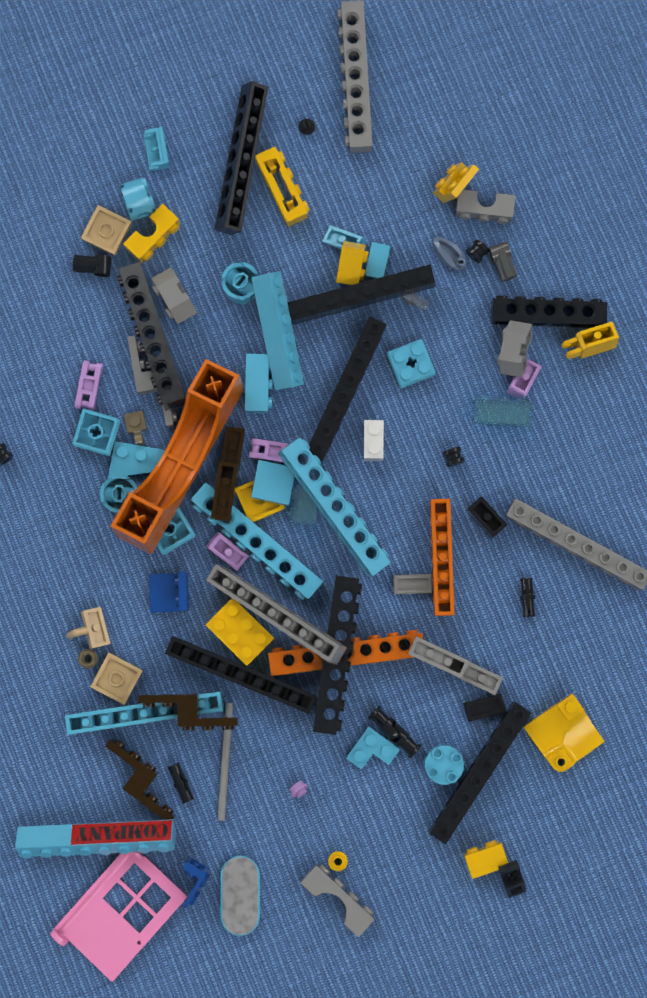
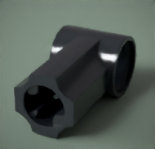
(97, 265)

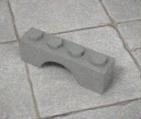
(319, 881)

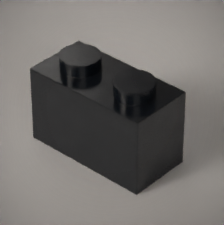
(486, 517)

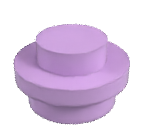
(298, 789)

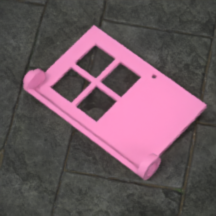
(103, 932)

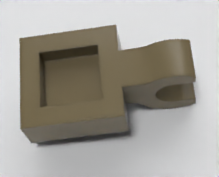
(136, 424)

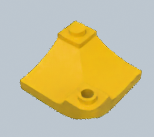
(564, 733)

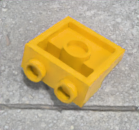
(456, 180)

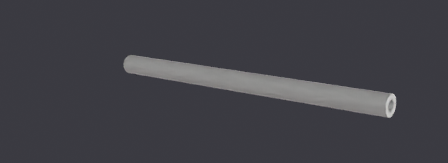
(224, 766)

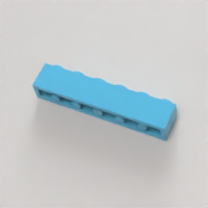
(277, 330)

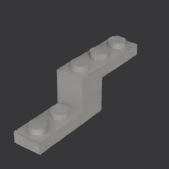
(143, 380)
(455, 665)

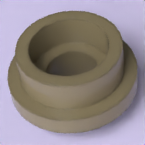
(81, 658)

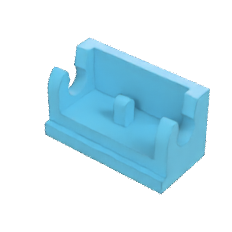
(156, 149)

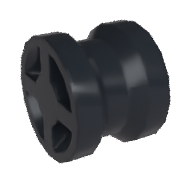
(477, 251)
(5, 456)
(453, 456)

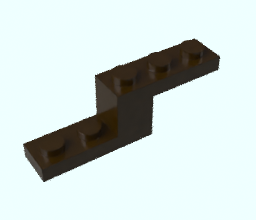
(228, 474)
(188, 711)
(140, 779)

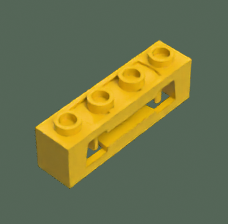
(270, 158)

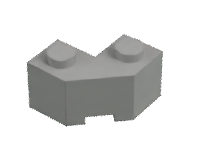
(174, 296)
(514, 348)

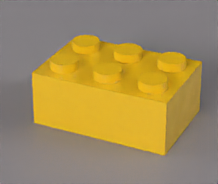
(240, 631)

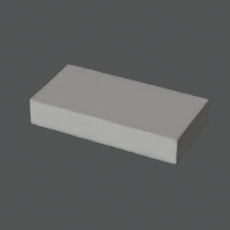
(412, 584)

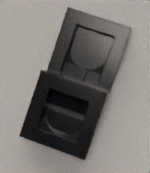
(512, 879)

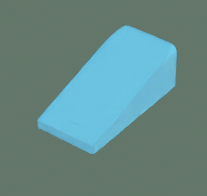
(335, 236)
(377, 261)

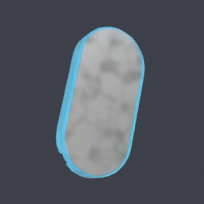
(240, 895)

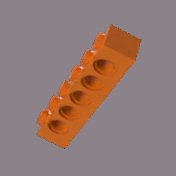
(441, 557)

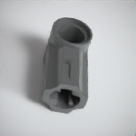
(501, 256)

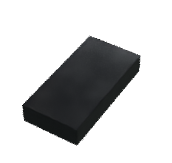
(484, 707)

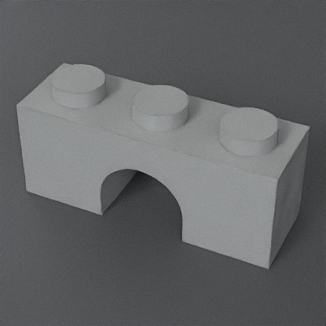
(469, 207)

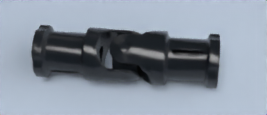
(392, 729)

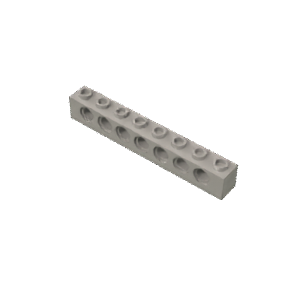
(355, 11)
(577, 544)
(276, 614)

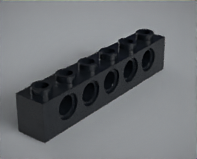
(500, 316)

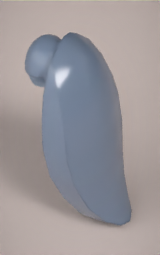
(449, 253)

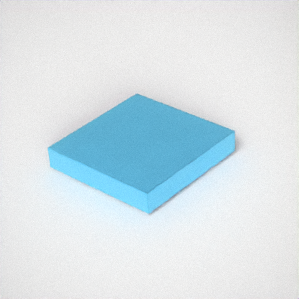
(272, 483)

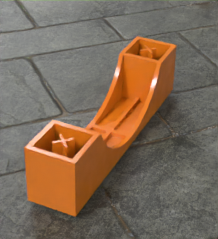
(156, 500)

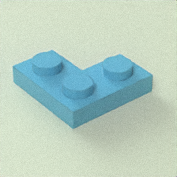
(370, 744)

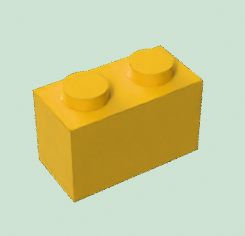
(351, 263)
(485, 859)

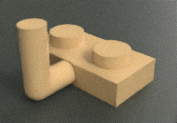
(93, 627)

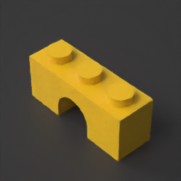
(143, 247)

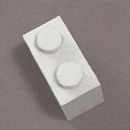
(373, 440)

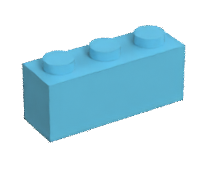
(258, 384)

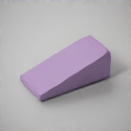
(521, 385)
(227, 551)

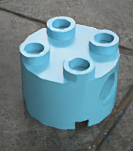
(136, 198)
(238, 282)
(115, 491)
(443, 764)

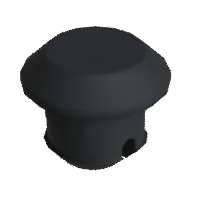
(306, 126)

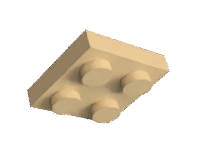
(106, 230)
(116, 678)

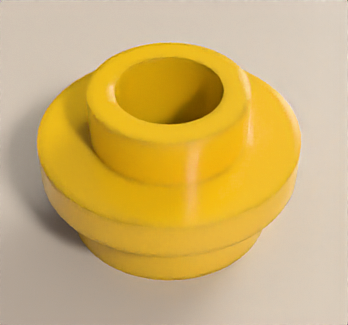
(333, 856)

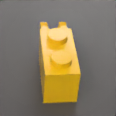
(592, 341)

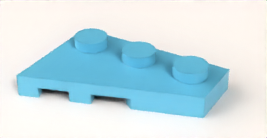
(133, 459)

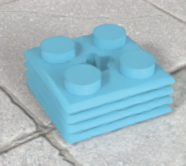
(415, 352)
(91, 421)
(180, 535)

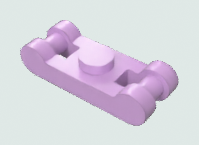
(88, 385)
(271, 450)

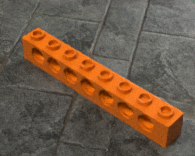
(277, 655)

